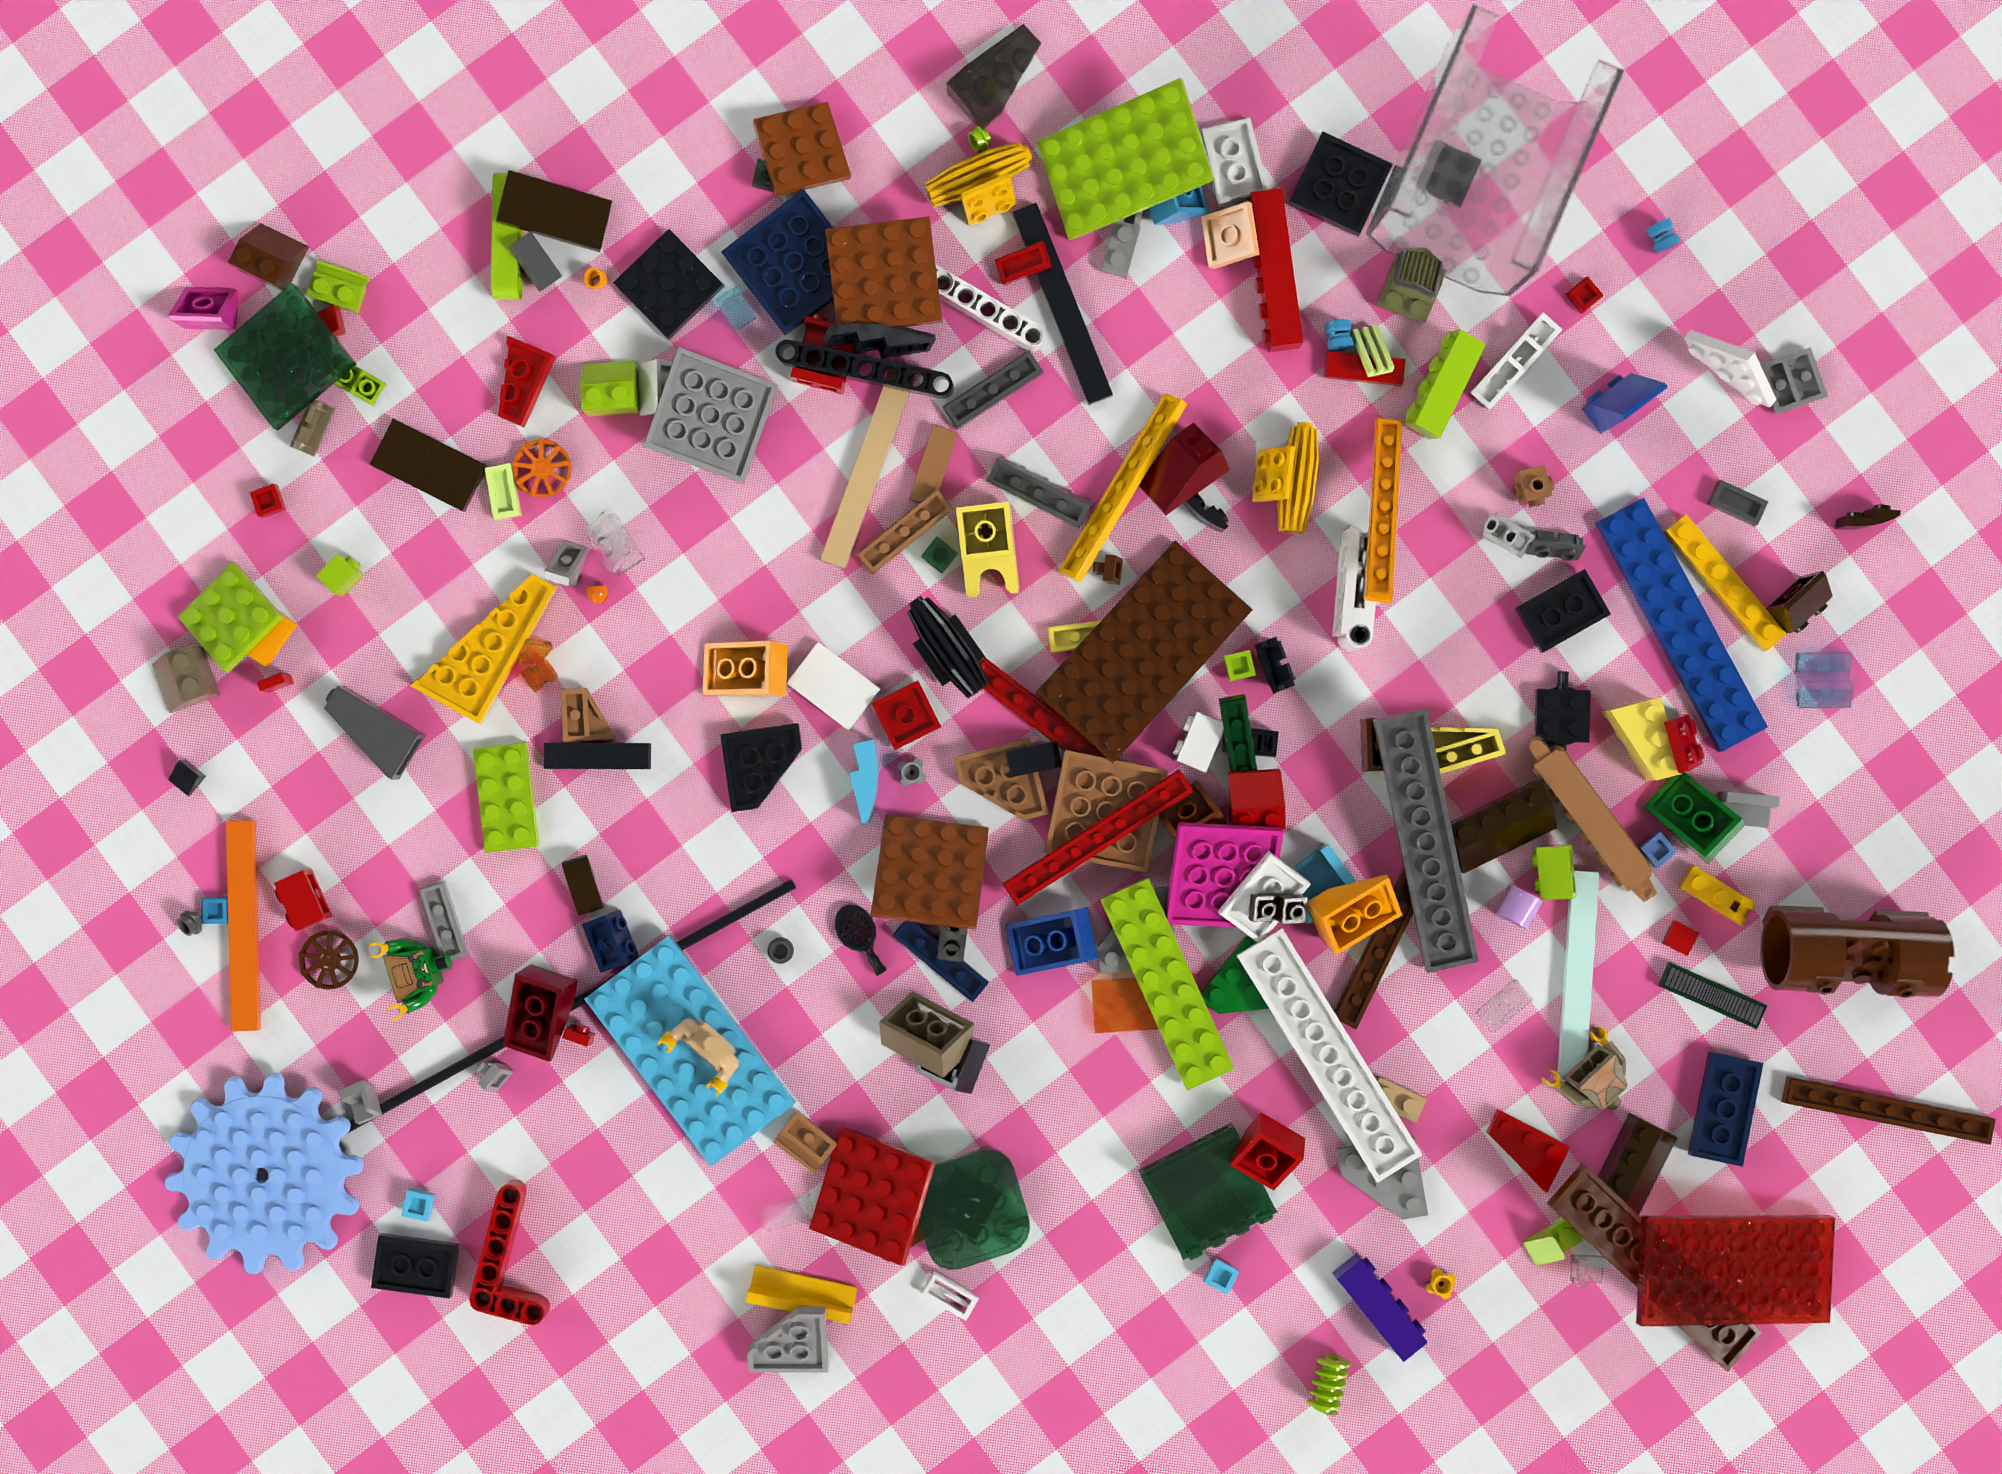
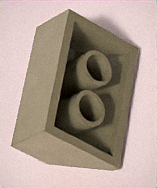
(926, 1033)

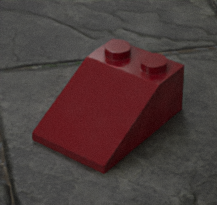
(1183, 469)
(538, 1011)

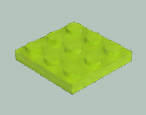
(230, 617)

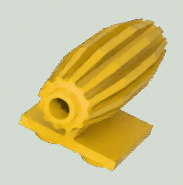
(981, 182)
(1290, 477)

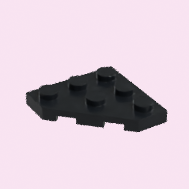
(757, 762)

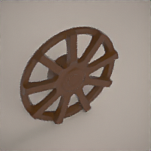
(328, 960)

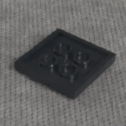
(1340, 183)
(668, 284)

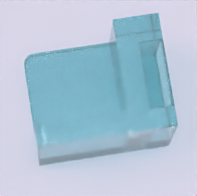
(735, 309)

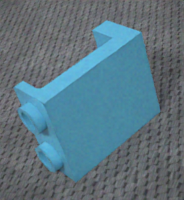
(1323, 872)

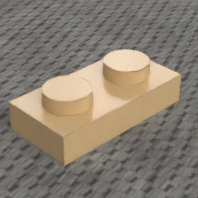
(1403, 1100)

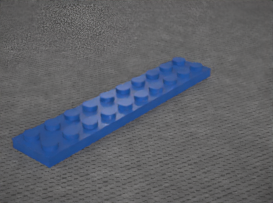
(1681, 625)

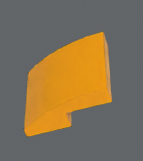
(272, 643)

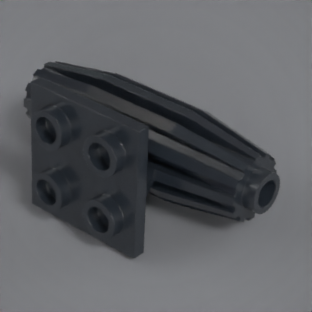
(947, 647)

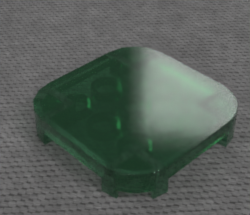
(973, 1210)

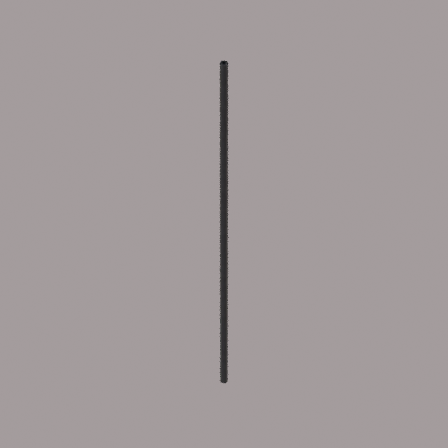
(578, 1001)

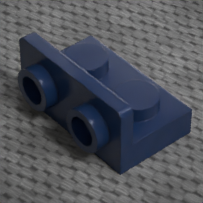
(610, 941)

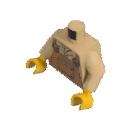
(708, 1045)

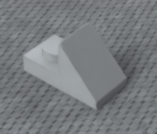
(566, 564)

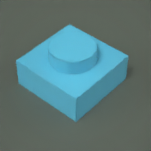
(418, 1204)
(1221, 1275)

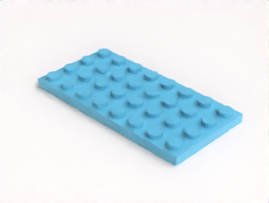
(655, 998)

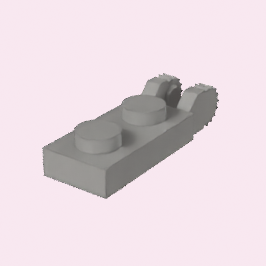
(1122, 247)

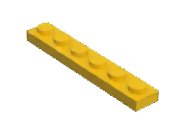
(1725, 583)

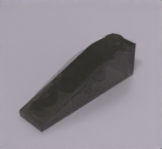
(991, 78)

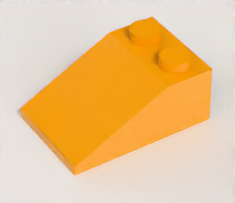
(745, 669)
(1353, 911)

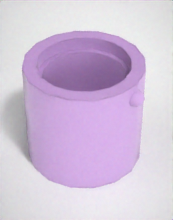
(1519, 907)

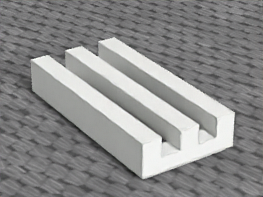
(954, 1285)

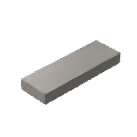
(443, 920)

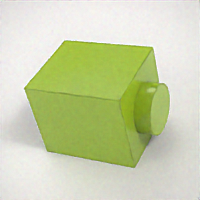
(340, 574)

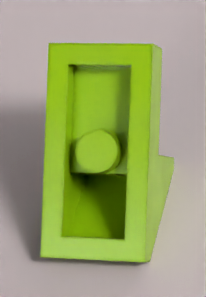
(1551, 1242)

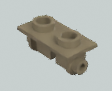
(312, 427)

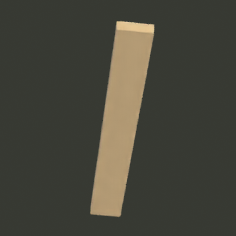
(865, 474)

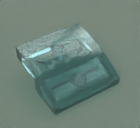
(1823, 680)

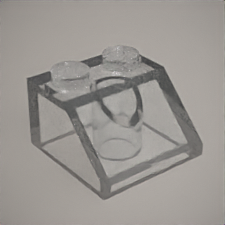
(614, 542)

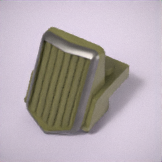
(1412, 283)

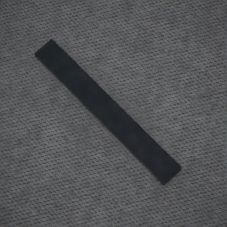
(1064, 308)

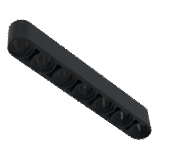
(853, 363)

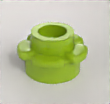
(979, 139)

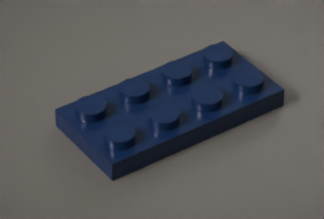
(1725, 1108)

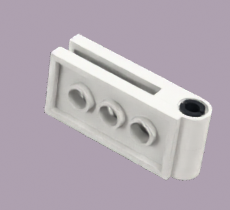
(1352, 624)

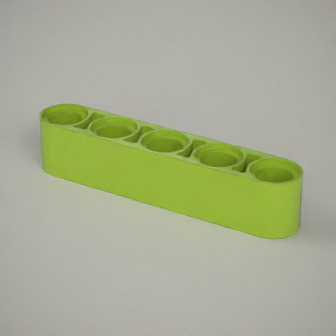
(505, 269)

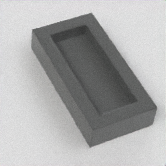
(535, 261)
(1737, 503)

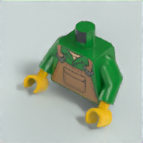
(412, 972)

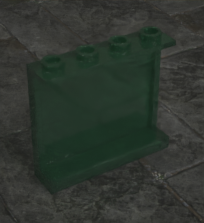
(1204, 1195)

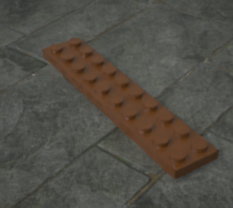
(1615, 1233)

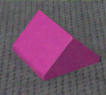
(206, 309)

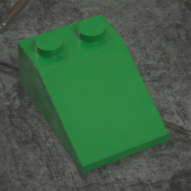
(1694, 816)

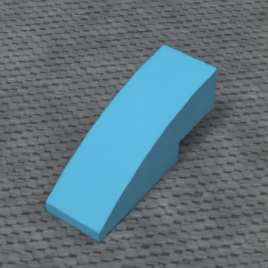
(866, 778)

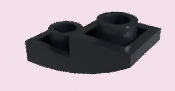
(1211, 517)
(1033, 759)

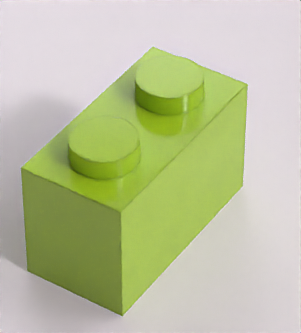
(1555, 872)

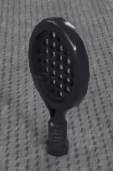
(873, 958)

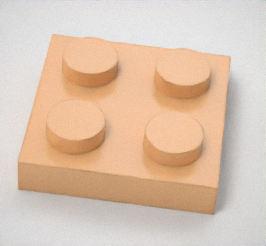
(1230, 235)

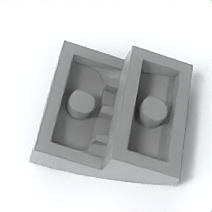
(1794, 380)

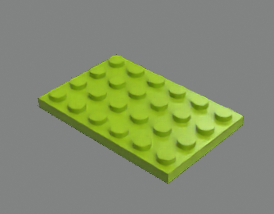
(1126, 159)

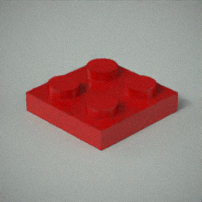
(906, 715)
(1683, 743)

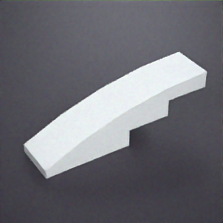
(1516, 361)

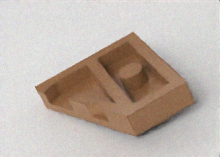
(582, 717)

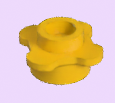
(1448, 1283)

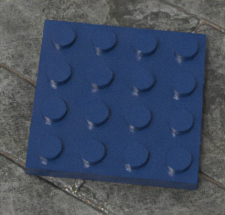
(786, 262)

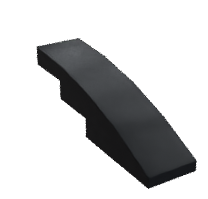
(888, 340)
(597, 755)

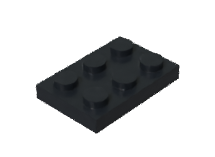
(1562, 611)
(415, 1265)

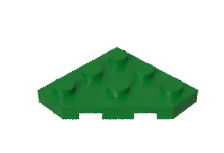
(1231, 986)

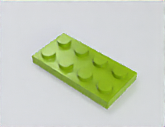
(506, 797)

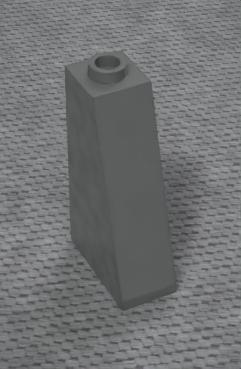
(377, 732)

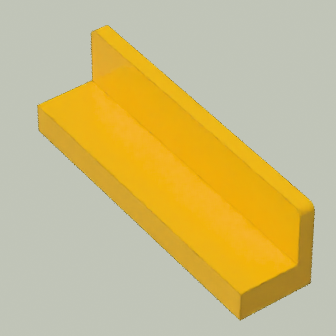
(790, 1290)

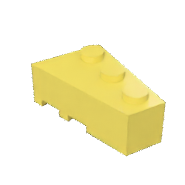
(1645, 737)
(1465, 746)

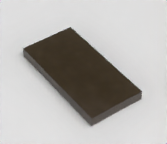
(554, 211)
(428, 465)

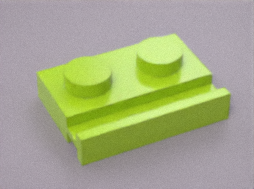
(337, 287)

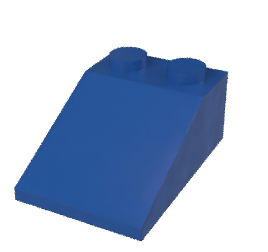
(1621, 400)
(1051, 941)

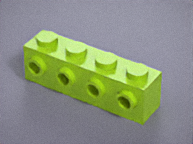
(1444, 384)

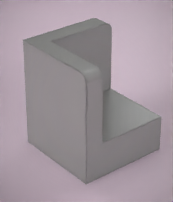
(363, 1101)

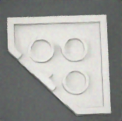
(1733, 365)

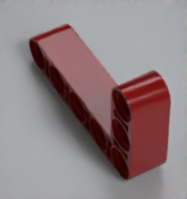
(499, 1260)

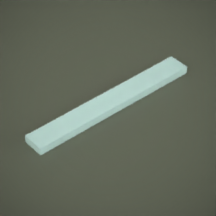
(1578, 972)

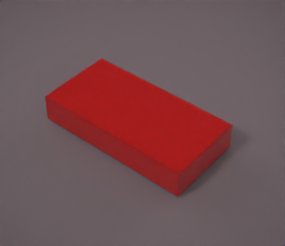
(1023, 263)

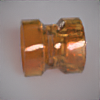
(539, 674)

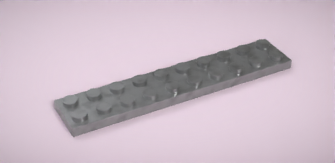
(1426, 839)

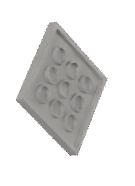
(710, 415)

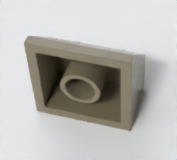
(185, 677)

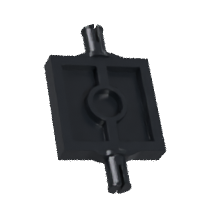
(1562, 713)

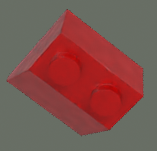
(1256, 798)
(1268, 1151)

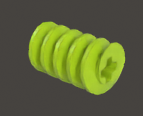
(1329, 1384)

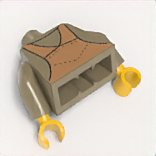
(1596, 1078)

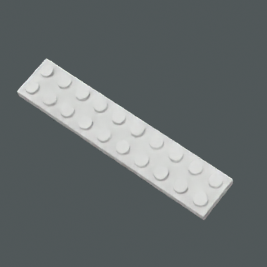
(1329, 1055)

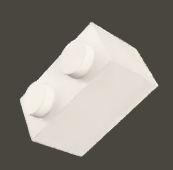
(1199, 742)

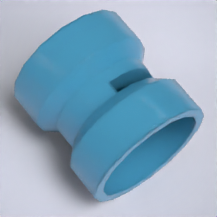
(1665, 241)
(1339, 335)

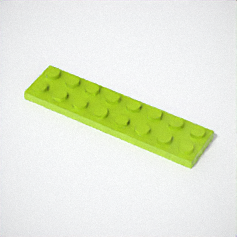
(1167, 983)

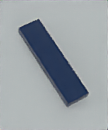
(926, 946)

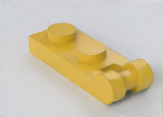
(1716, 894)

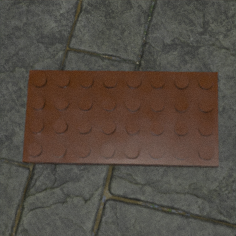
(1143, 651)

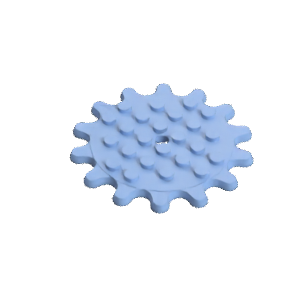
(301, 1164)

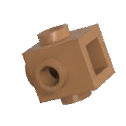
(1532, 486)

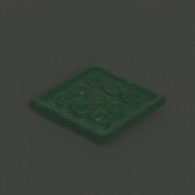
(285, 356)

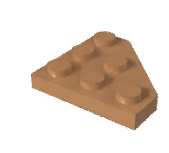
(990, 777)

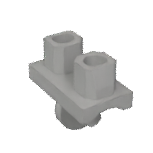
(1507, 534)

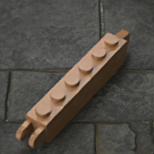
(1593, 817)

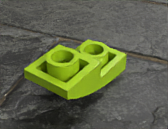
(362, 385)

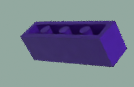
(1379, 1306)

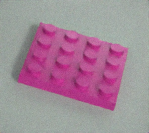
(1210, 867)

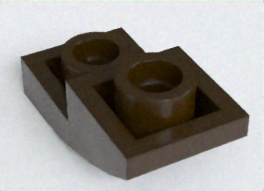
(1871, 517)
(582, 885)
(1277, 907)

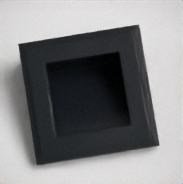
(186, 777)

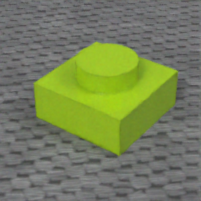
(1239, 665)

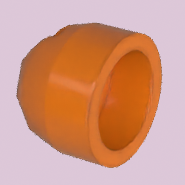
(597, 594)

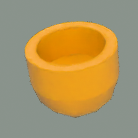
(593, 274)

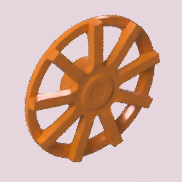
(541, 468)

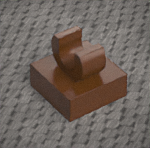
(1110, 569)

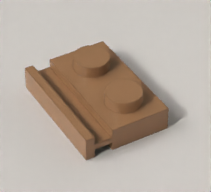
(805, 1141)

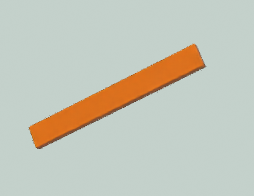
(243, 925)

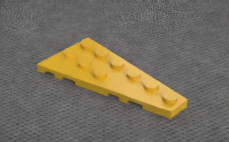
(482, 660)

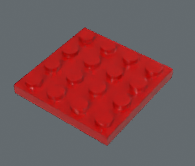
(872, 1195)

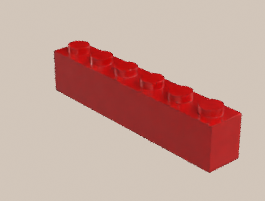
(1275, 272)

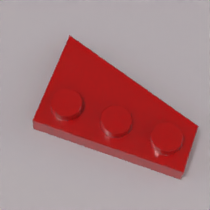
(524, 379)
(1531, 1149)

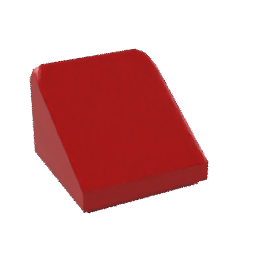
(333, 318)

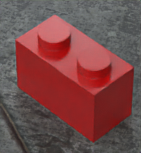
(302, 900)

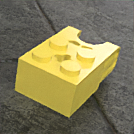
(991, 553)

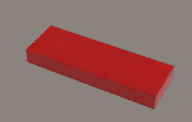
(1350, 368)

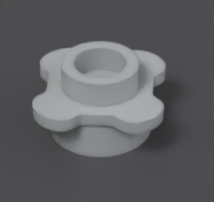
(905, 769)

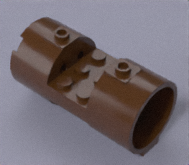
(1892, 951)

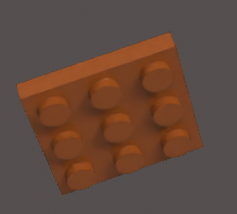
(801, 149)

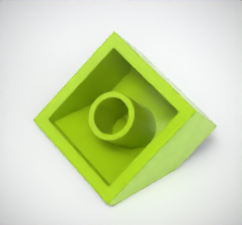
(610, 388)

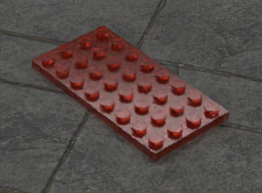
(1735, 1270)

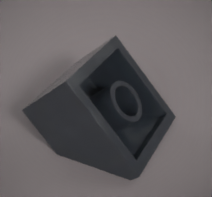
(965, 1073)

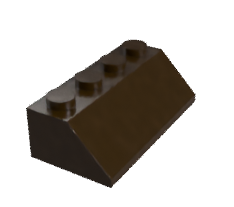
(1503, 825)
(1636, 1160)

